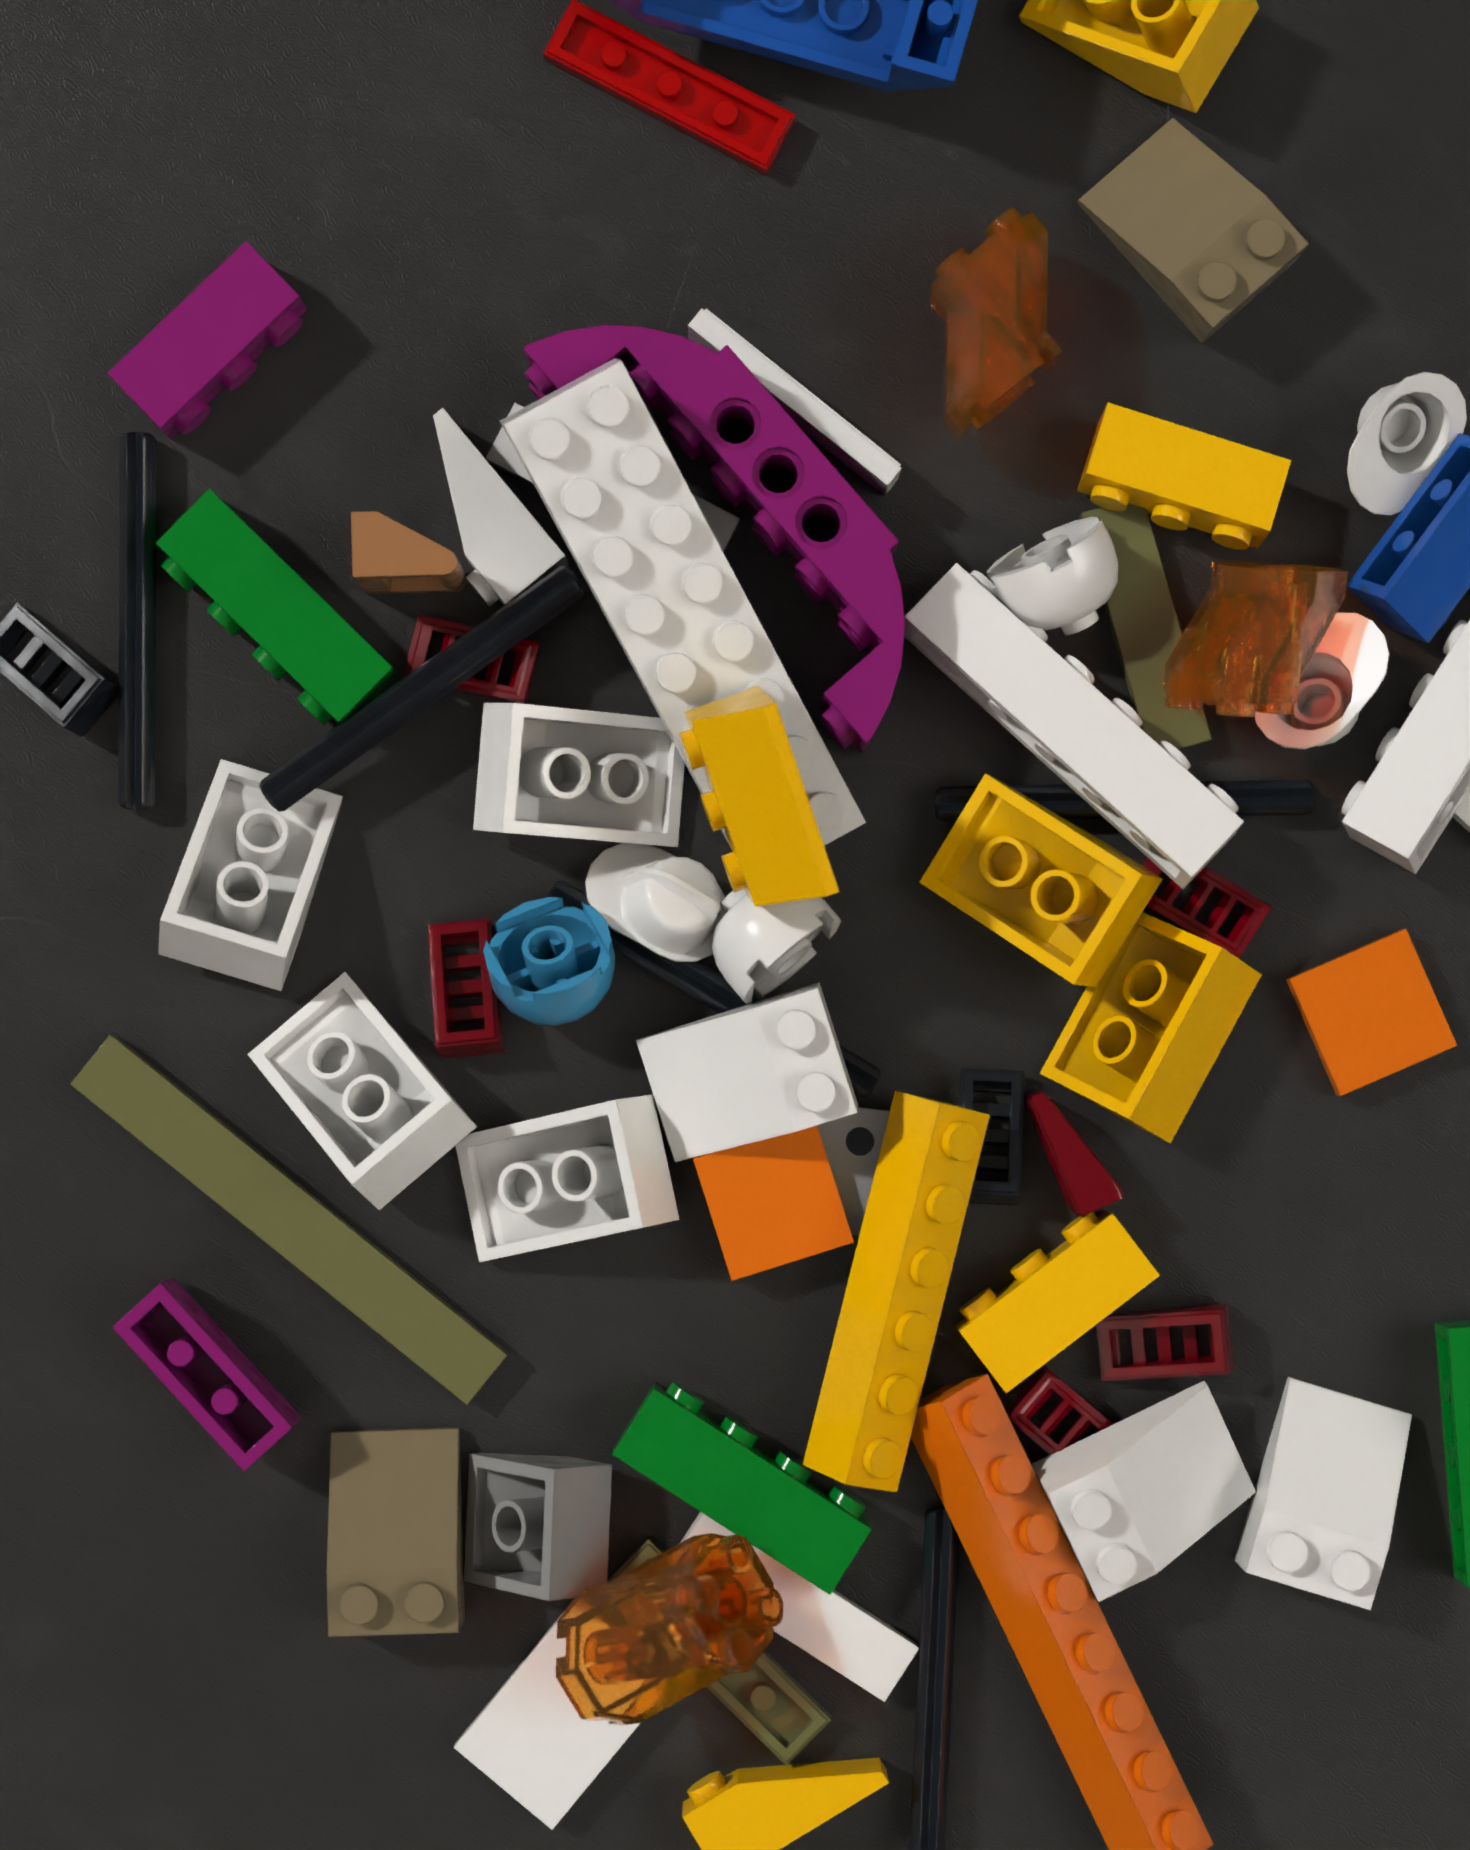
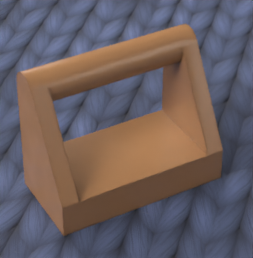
(399, 560)

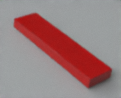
(669, 87)

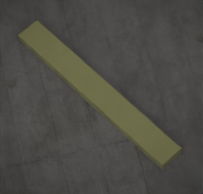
(289, 1218)

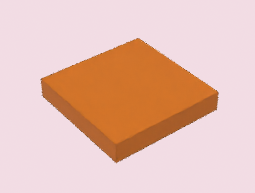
(1371, 1012)
(773, 1201)

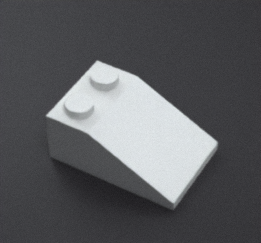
(578, 775)
(247, 879)
(748, 1074)
(361, 1091)
(566, 1177)
(1145, 1488)
(1326, 1494)

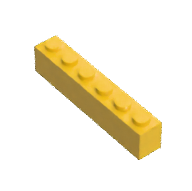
(895, 1292)

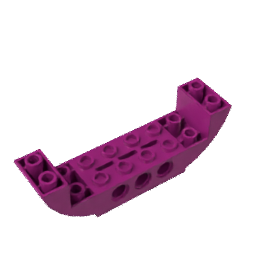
(716, 391)

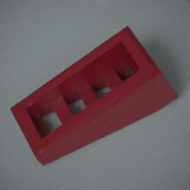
(522, 673)
(1243, 931)
(473, 1042)
(1077, 1169)
(1193, 1364)
(1035, 1395)

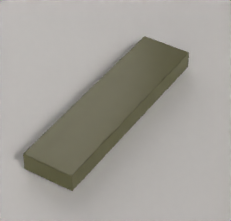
(1146, 628)
(761, 1698)

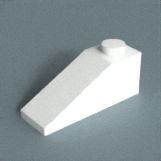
(494, 526)

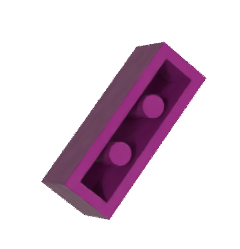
(210, 342)
(207, 1373)

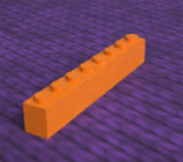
(1053, 1621)

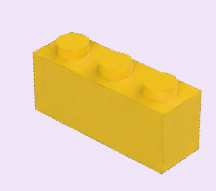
(1183, 477)
(1055, 1298)

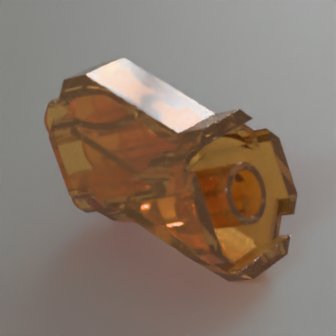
(994, 320)
(1253, 637)
(667, 1629)

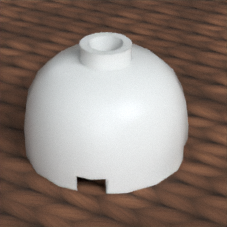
(1059, 578)
(767, 942)

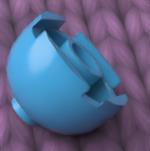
(550, 961)

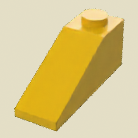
(775, 1803)

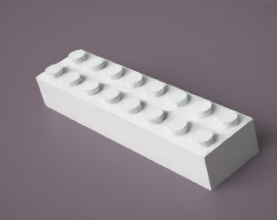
(661, 570)

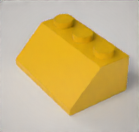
(757, 799)
(1152, 1026)

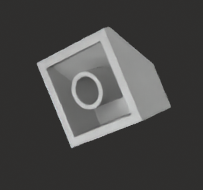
(537, 1524)

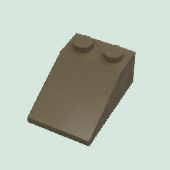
(1193, 228)
(395, 1532)

